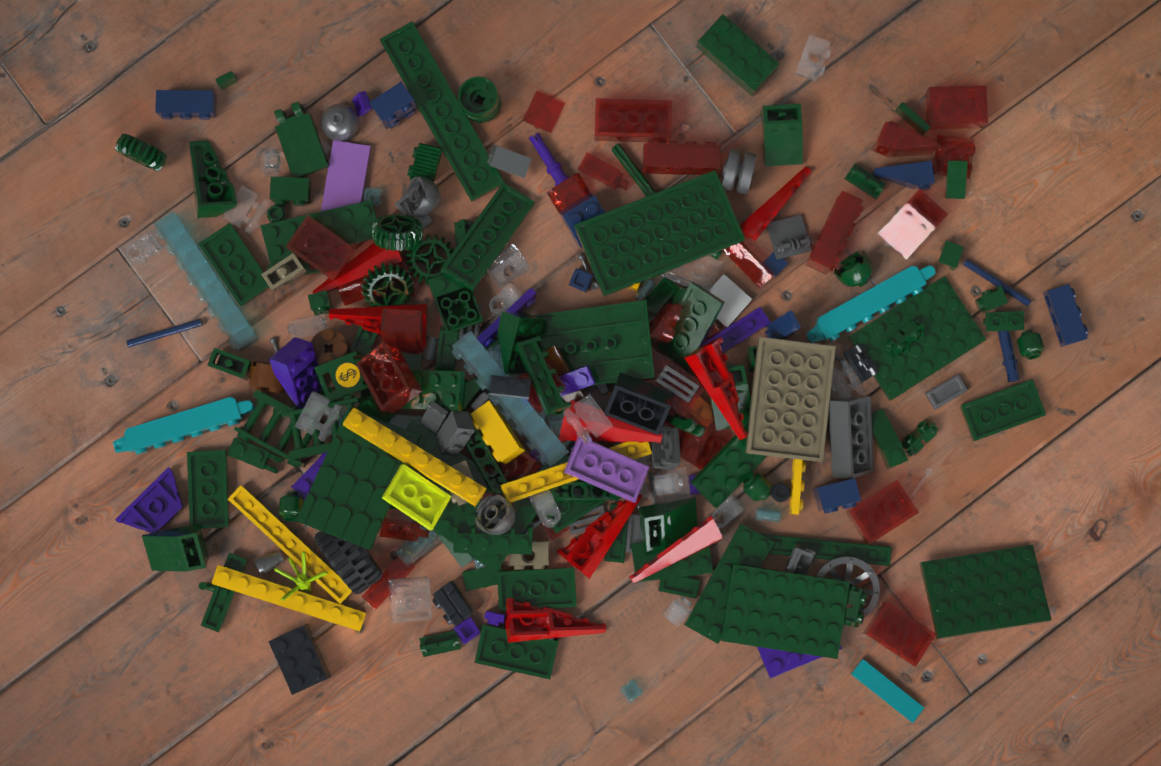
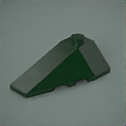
(211, 186)

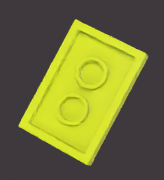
(416, 497)

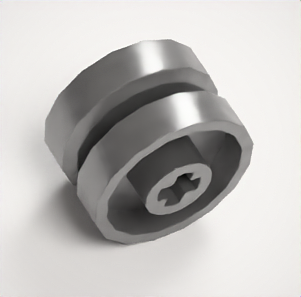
(737, 170)

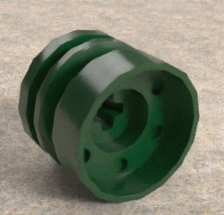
(474, 90)

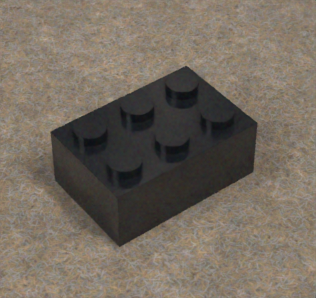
(639, 403)
(299, 659)

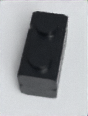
(509, 386)
(452, 603)

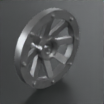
(869, 572)

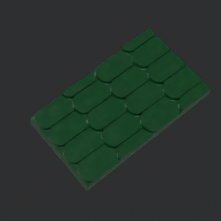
(603, 337)
(351, 486)

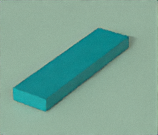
(887, 690)

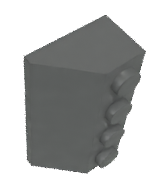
(851, 437)

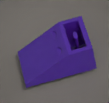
(295, 370)

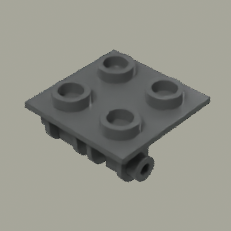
(789, 237)

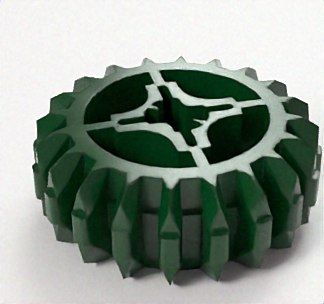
(140, 152)
(397, 232)
(434, 243)
(400, 290)

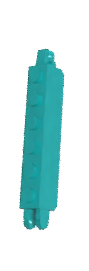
(870, 302)
(183, 424)

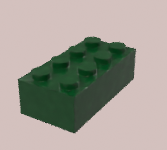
(737, 55)

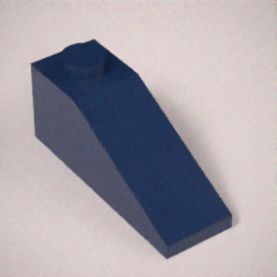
(911, 175)
(783, 327)

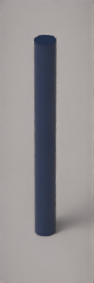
(997, 282)
(163, 333)

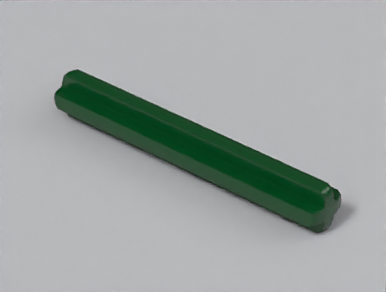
(633, 170)

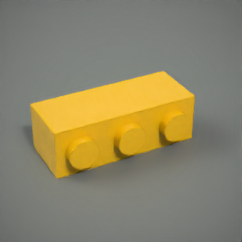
(497, 432)

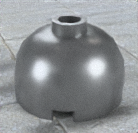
(340, 122)
(423, 196)
(495, 515)

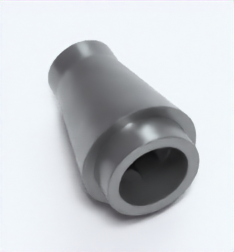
(268, 562)

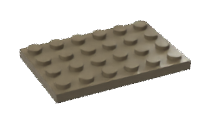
(790, 399)

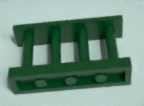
(262, 401)
(318, 445)

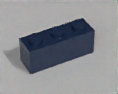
(186, 104)
(1065, 315)

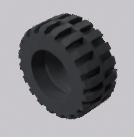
(349, 561)

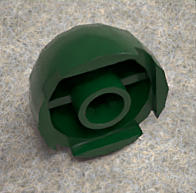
(855, 270)

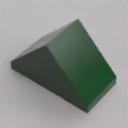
(370, 407)

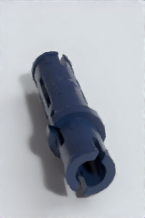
(1008, 356)

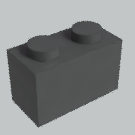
(455, 432)

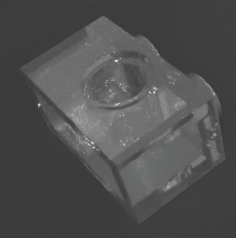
(808, 68)
(508, 257)
(667, 484)
(677, 610)

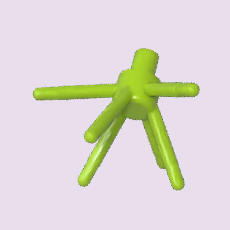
(301, 580)

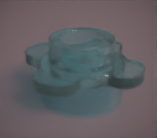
(375, 192)
(636, 691)

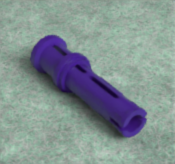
(553, 167)

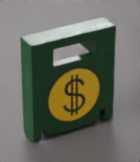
(344, 375)

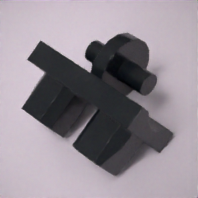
(861, 362)

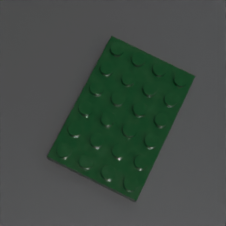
(947, 336)
(985, 592)
(785, 611)

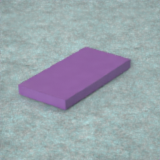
(346, 174)
(606, 469)

